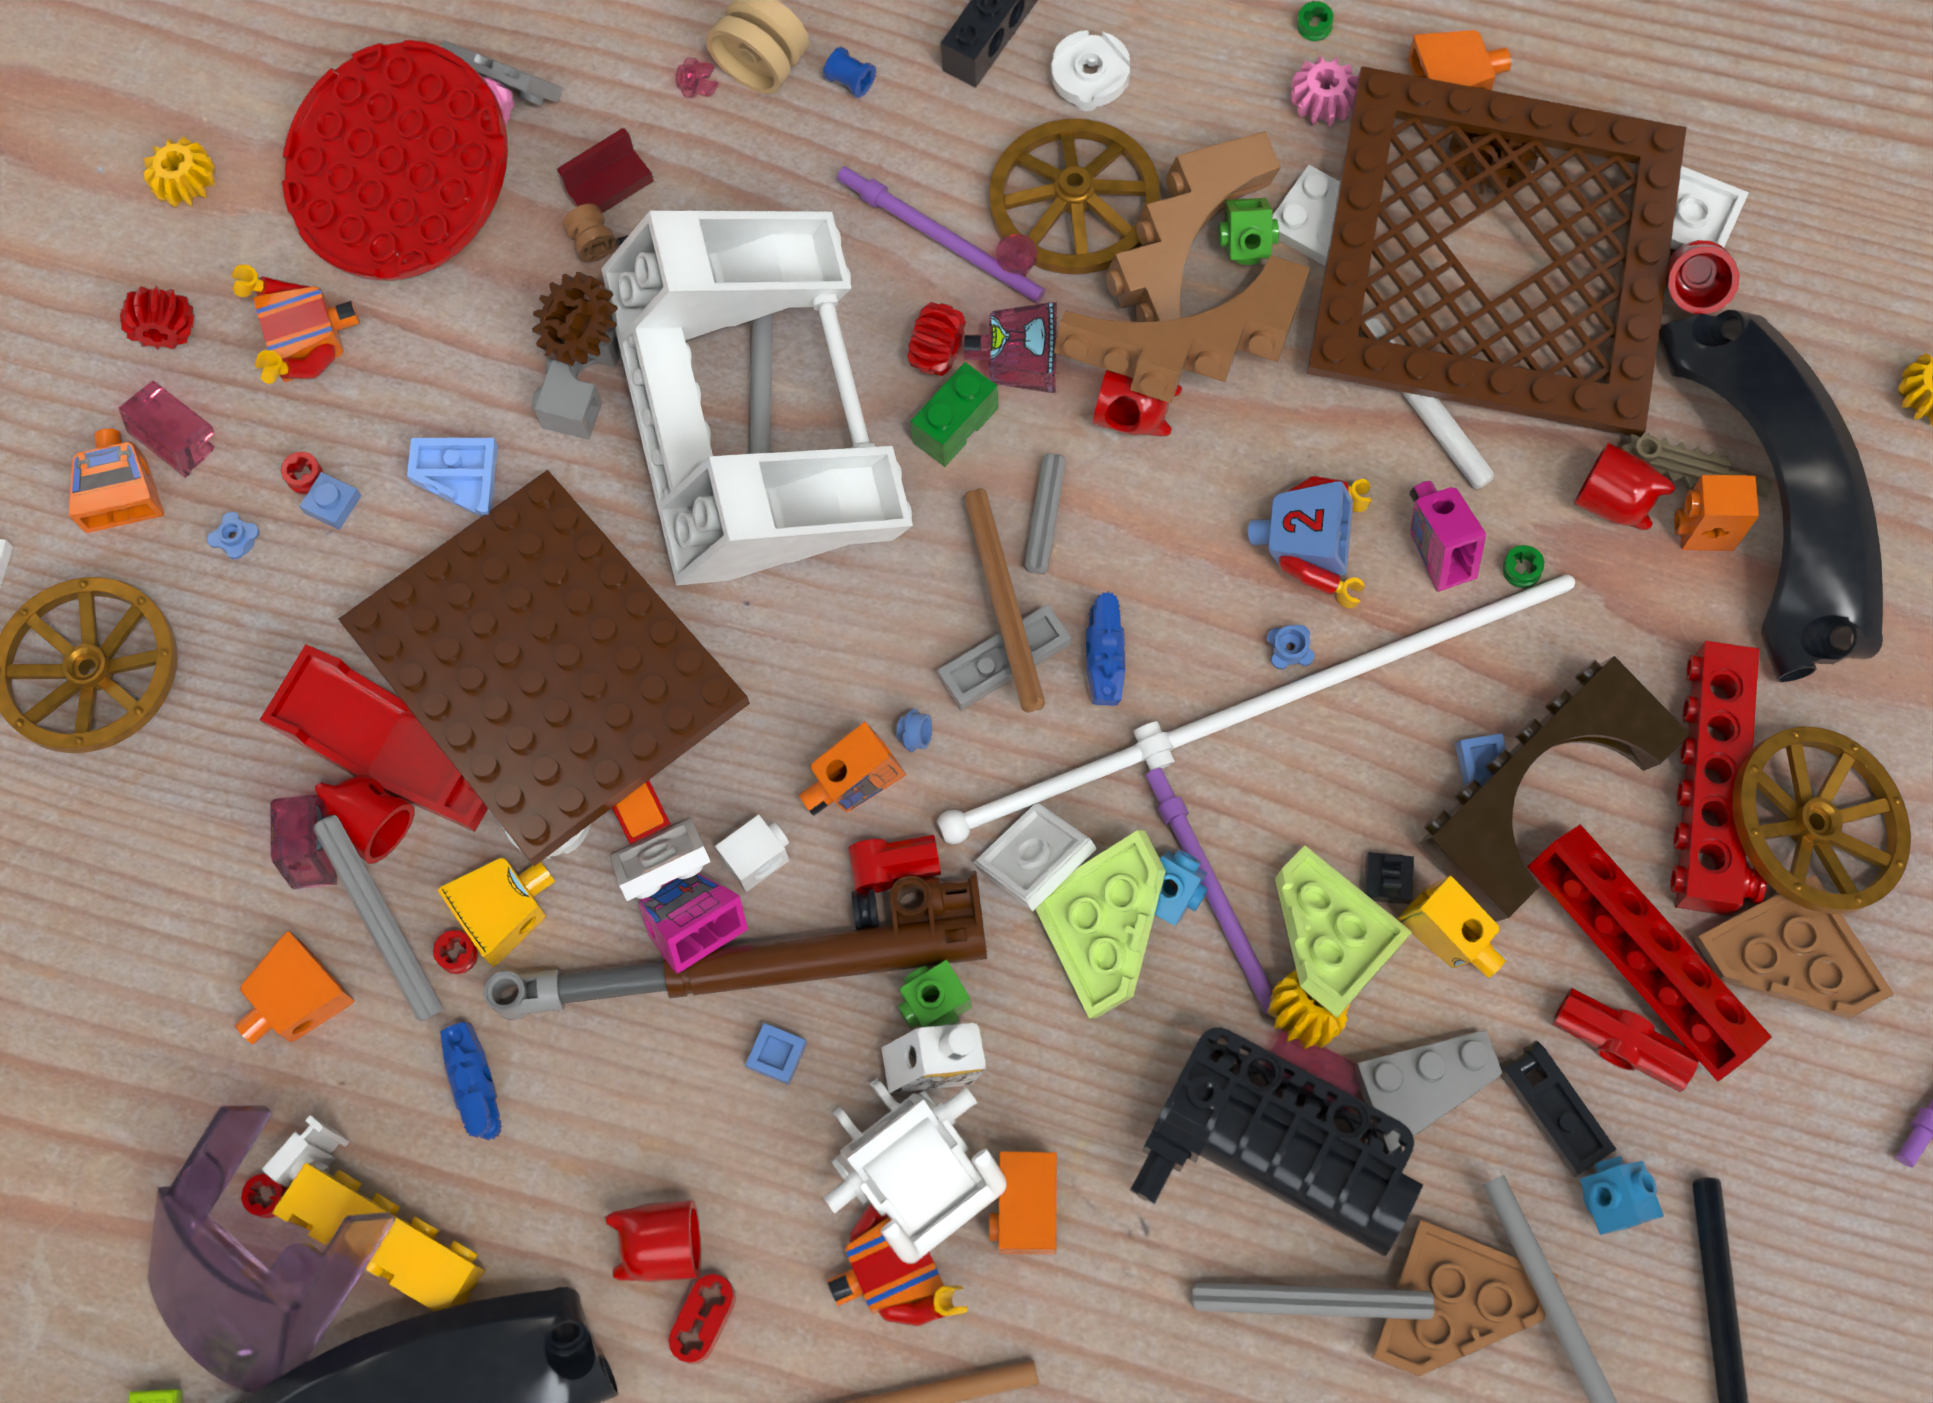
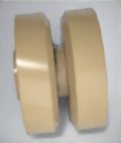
(758, 43)

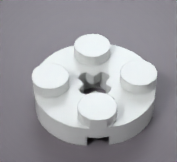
(1094, 89)

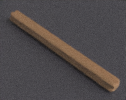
(1004, 601)

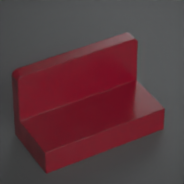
(605, 173)

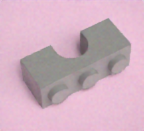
(568, 403)

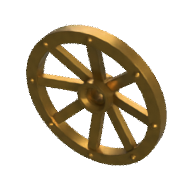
(1073, 199)
(81, 660)
(1818, 822)

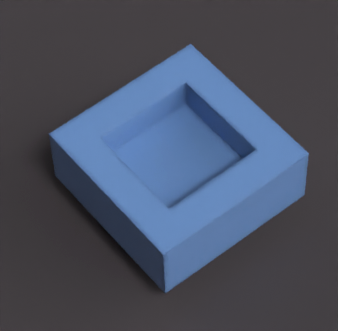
(330, 501)
(1476, 753)
(776, 1054)

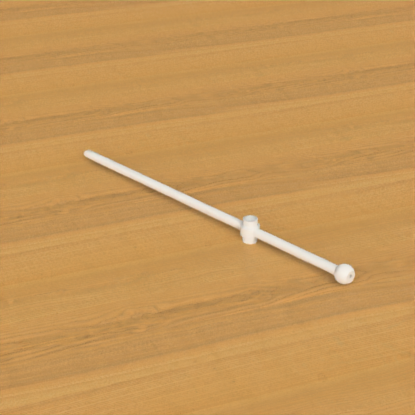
(1156, 745)

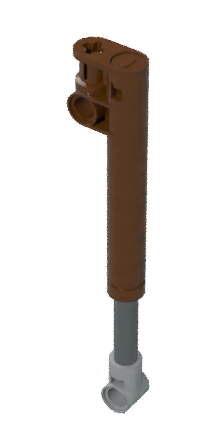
(939, 930)

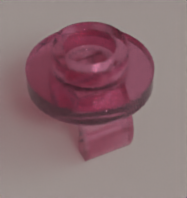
(691, 78)
(1016, 254)

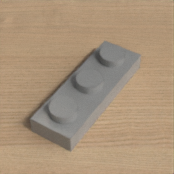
(988, 666)

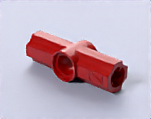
(1626, 1040)

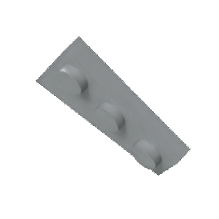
(531, 87)
(1427, 1081)

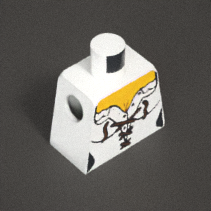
(943, 1054)

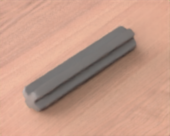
(1045, 513)

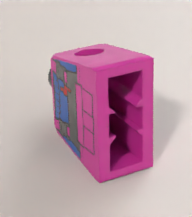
(1446, 535)
(692, 919)

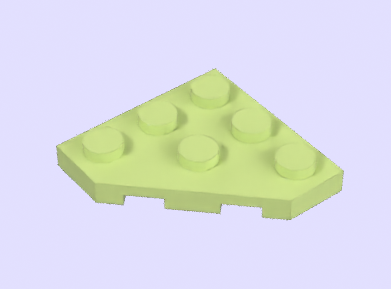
(1104, 920)
(1334, 931)

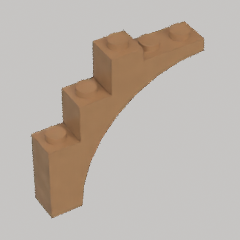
(1167, 228)
(1201, 343)

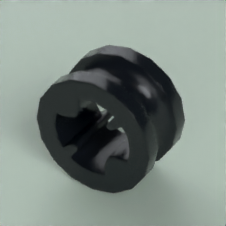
(865, 909)

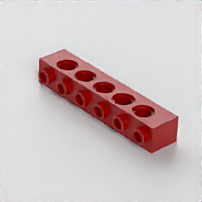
(1736, 672)
(1649, 952)

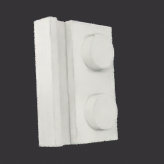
(311, 1147)

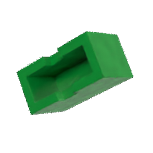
(954, 414)

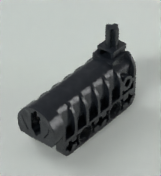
(1282, 1145)

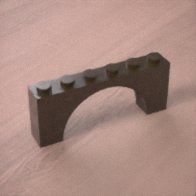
(1477, 835)

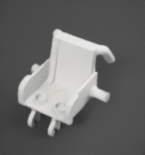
(915, 1171)

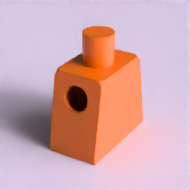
(1457, 58)
(290, 993)

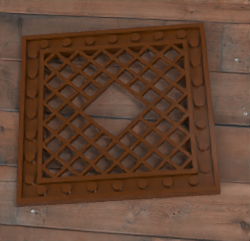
(1653, 146)

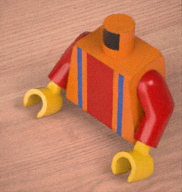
(296, 325)
(891, 1287)

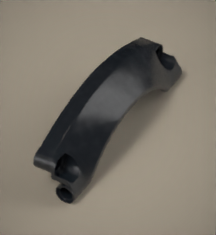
(1830, 532)
(474, 1352)

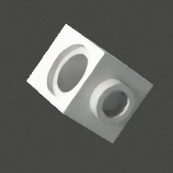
(754, 852)

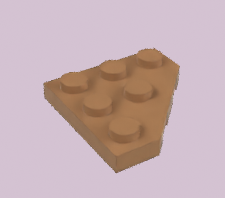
(1796, 957)
(1476, 1301)

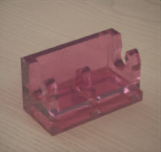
(167, 428)

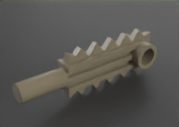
(1685, 465)

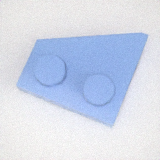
(456, 470)

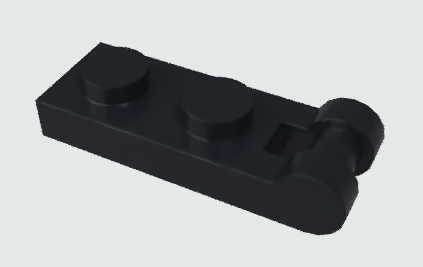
(1557, 1109)

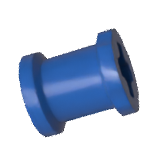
(849, 72)

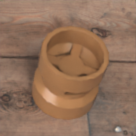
(587, 227)

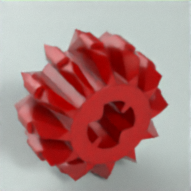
(157, 317)
(936, 338)

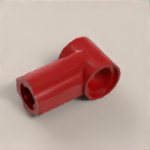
(881, 864)

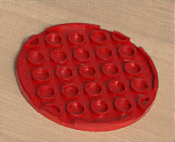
(395, 160)

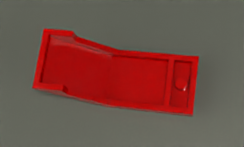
(369, 734)

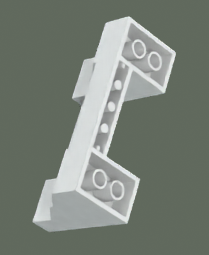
(742, 511)

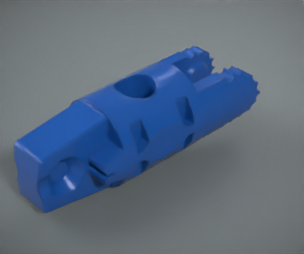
(1105, 651)
(470, 1081)

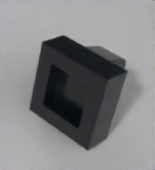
(1389, 877)

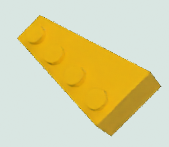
(408, 1254)

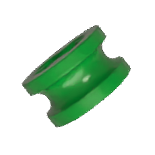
(1323, 28)
(1523, 580)

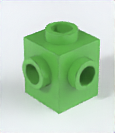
(1248, 230)
(935, 983)

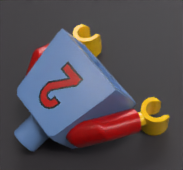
(1312, 533)

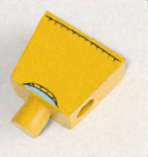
(497, 905)
(1454, 927)

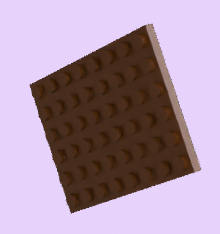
(543, 665)

